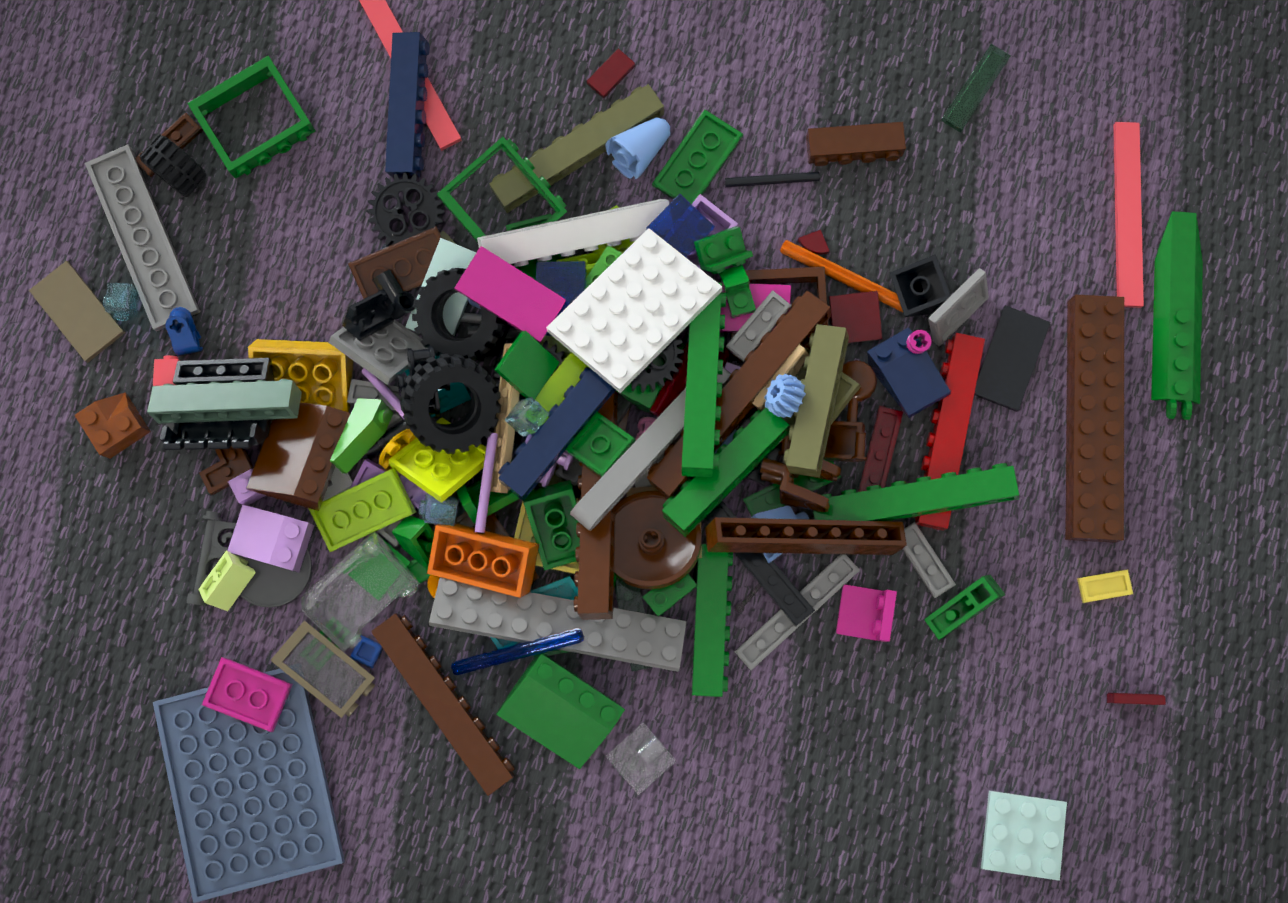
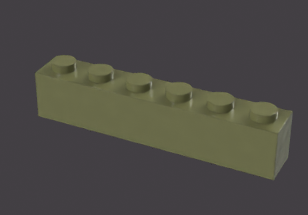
(821, 388)

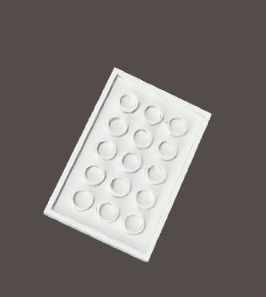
(634, 310)

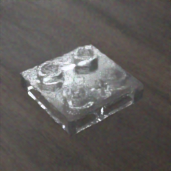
(641, 758)

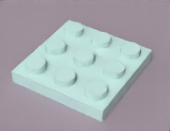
(1024, 835)

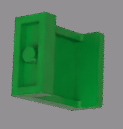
(470, 498)

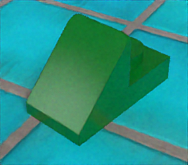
(737, 290)

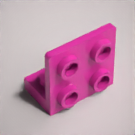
(866, 613)

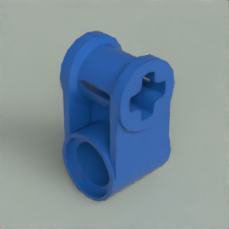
(183, 332)

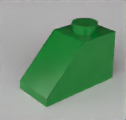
(415, 538)

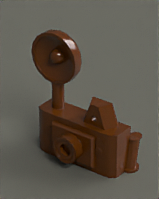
(847, 438)

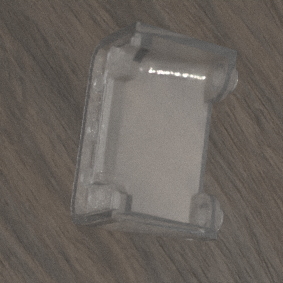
(357, 591)

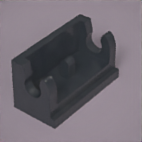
(369, 315)

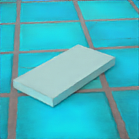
(446, 257)

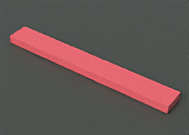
(436, 115)
(1128, 213)

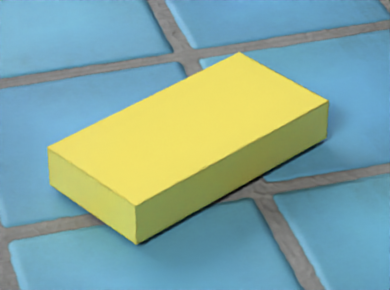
(1105, 586)

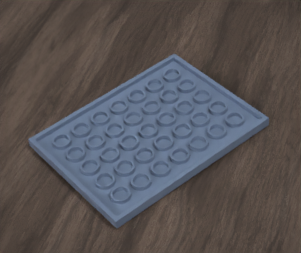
(246, 797)

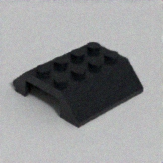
(219, 433)

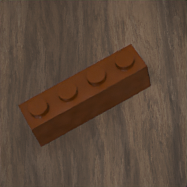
(855, 143)

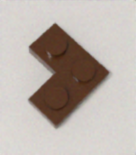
(231, 464)

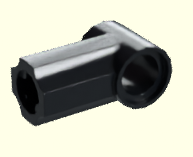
(402, 299)

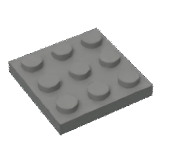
(380, 353)

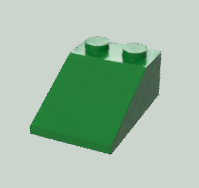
(552, 523)

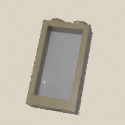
(324, 670)

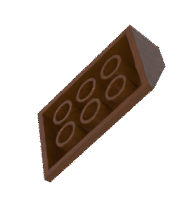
(297, 456)

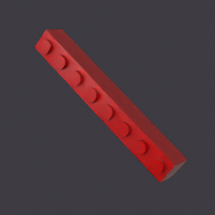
(952, 416)

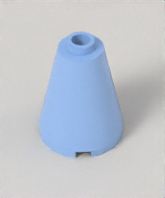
(638, 146)

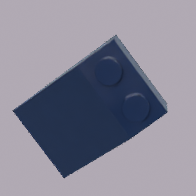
(906, 375)

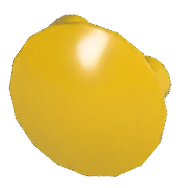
(394, 446)

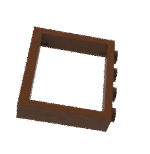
(788, 276)

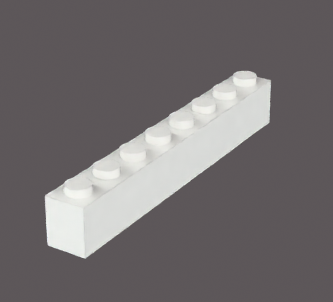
(573, 233)

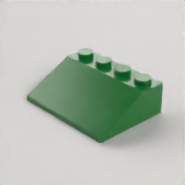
(560, 710)

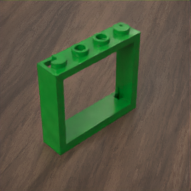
(236, 86)
(523, 165)

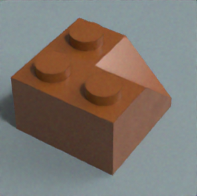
(112, 424)

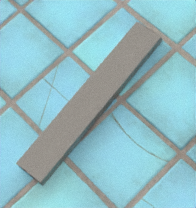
(780, 627)

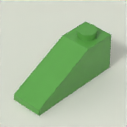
(363, 429)

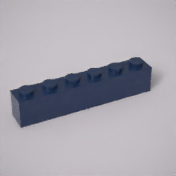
(406, 104)
(555, 434)

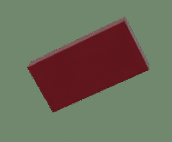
(611, 73)
(1131, 698)

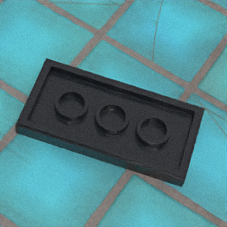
(1011, 358)

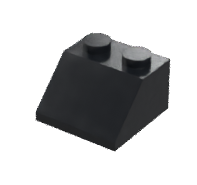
(921, 287)

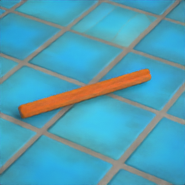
(840, 274)

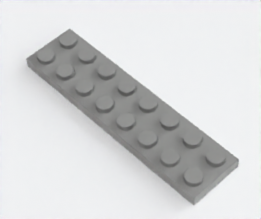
(141, 235)

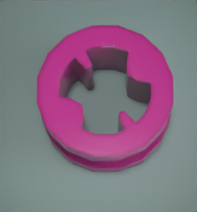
(911, 343)

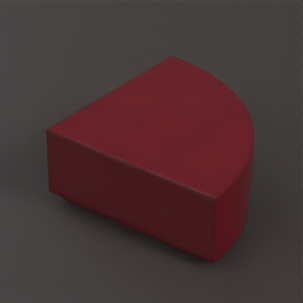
(814, 242)

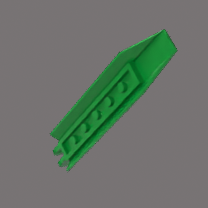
(1178, 316)

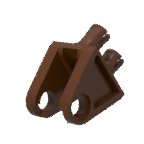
(792, 494)

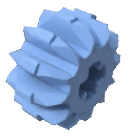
(784, 395)

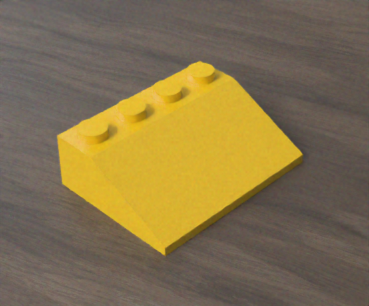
(315, 368)

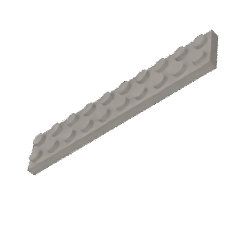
(625, 638)

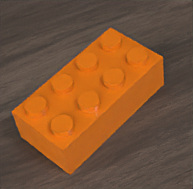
(483, 559)

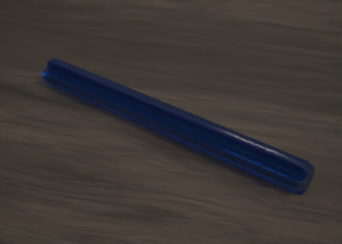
(518, 651)

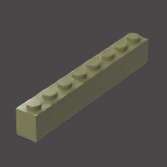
(577, 147)

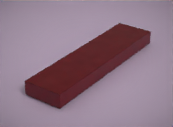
(881, 448)

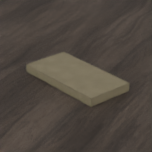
(76, 311)

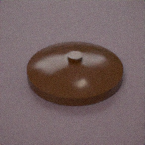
(648, 546)

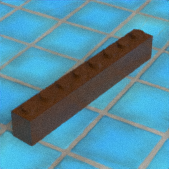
(804, 536)
(443, 703)

